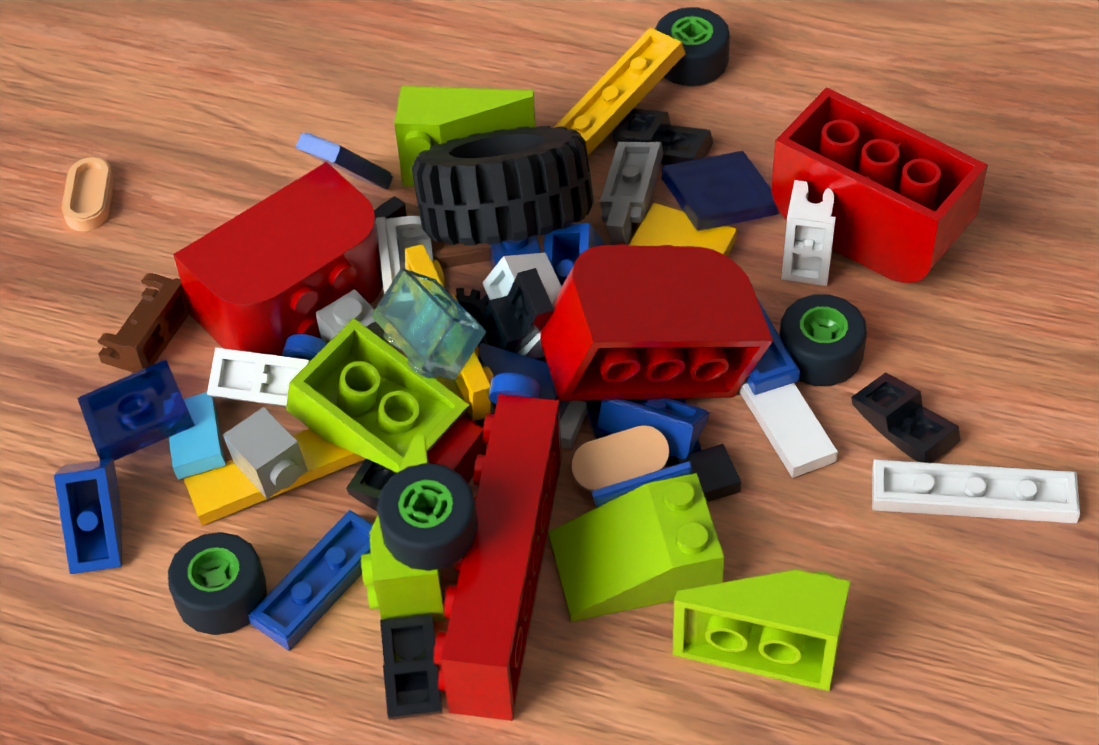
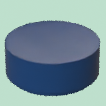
(303, 346)
(514, 385)

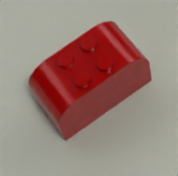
(893, 188)
(282, 263)
(653, 325)

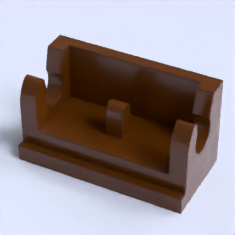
(148, 326)

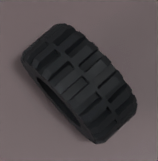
(503, 185)

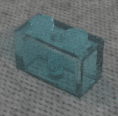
(427, 325)

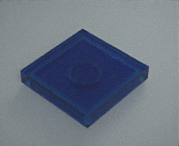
(720, 190)
(135, 412)

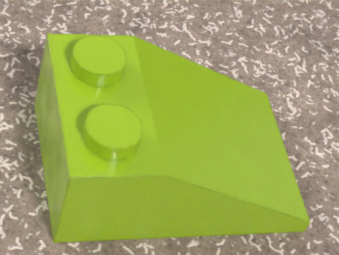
(445, 113)
(370, 398)
(638, 549)
(389, 583)
(765, 625)

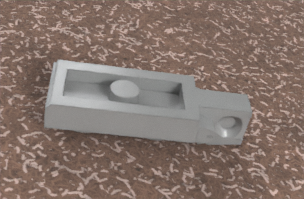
(629, 187)

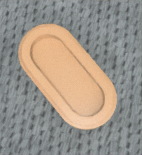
(88, 194)
(619, 457)

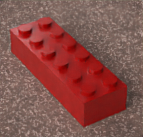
(502, 569)

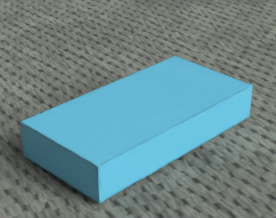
(200, 446)

